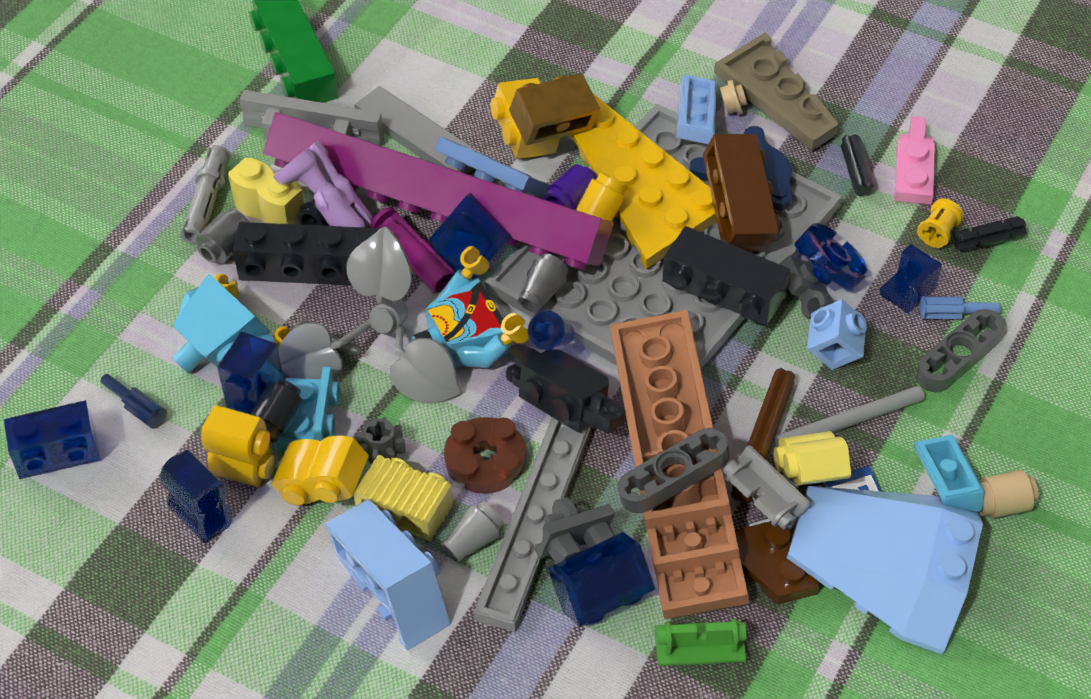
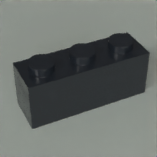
(725, 275)

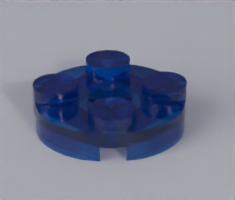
(831, 259)

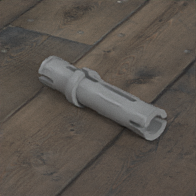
(209, 182)

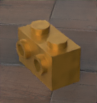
(554, 108)

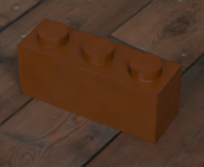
(741, 191)

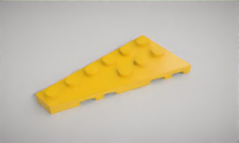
(659, 189)

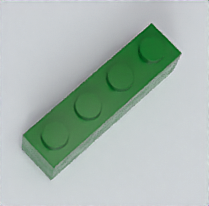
(294, 50)

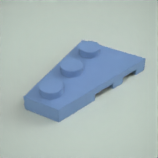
(489, 168)

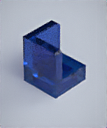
(915, 278)

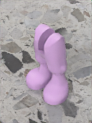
(331, 191)

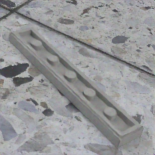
(516, 559)

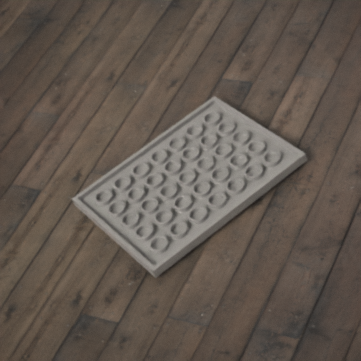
(627, 291)

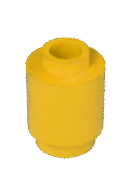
(602, 197)

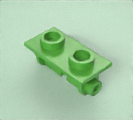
(700, 643)

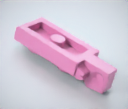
(915, 164)

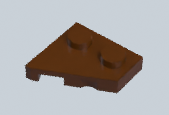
(765, 561)

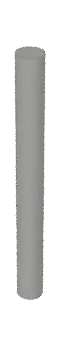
(859, 414)

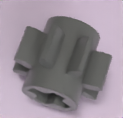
(381, 438)

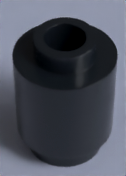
(278, 407)

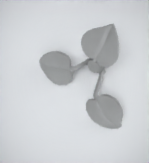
(382, 270)

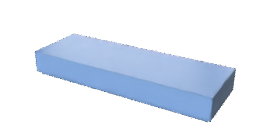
(696, 109)

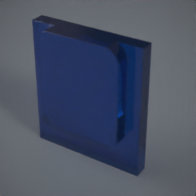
(465, 227)

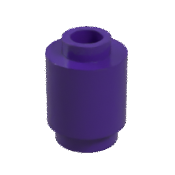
(570, 186)

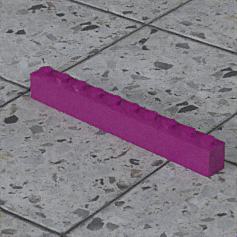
(440, 189)

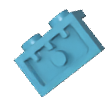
(315, 417)

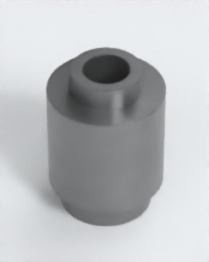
(218, 238)

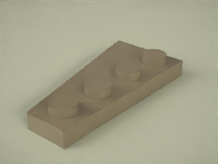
(778, 91)

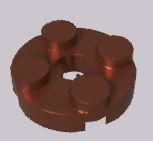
(485, 434)

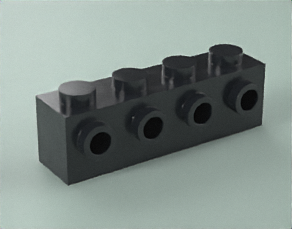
(296, 252)

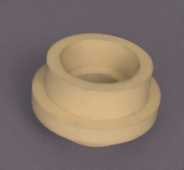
(733, 97)

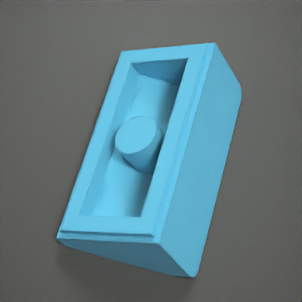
(950, 473)

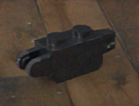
(564, 388)

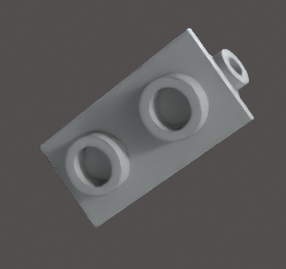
(772, 492)

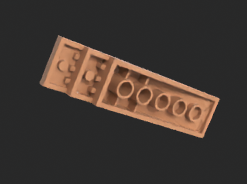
(665, 403)

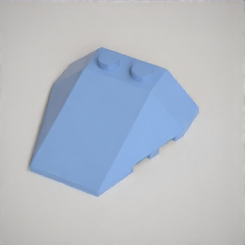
(891, 555)

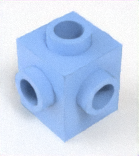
(837, 334)

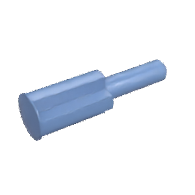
(951, 307)

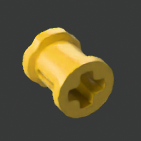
(940, 223)

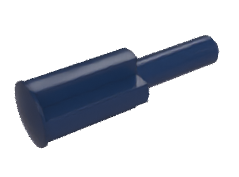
(137, 402)

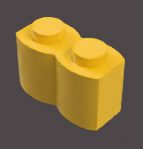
(237, 446)
(320, 470)

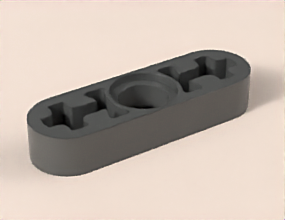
(958, 365)
(670, 486)

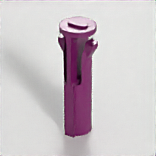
(422, 258)

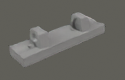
(260, 107)

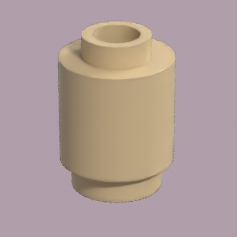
(1008, 494)

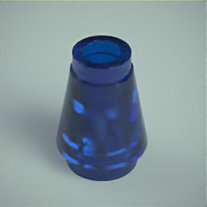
(549, 330)

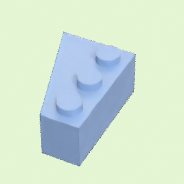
(392, 569)

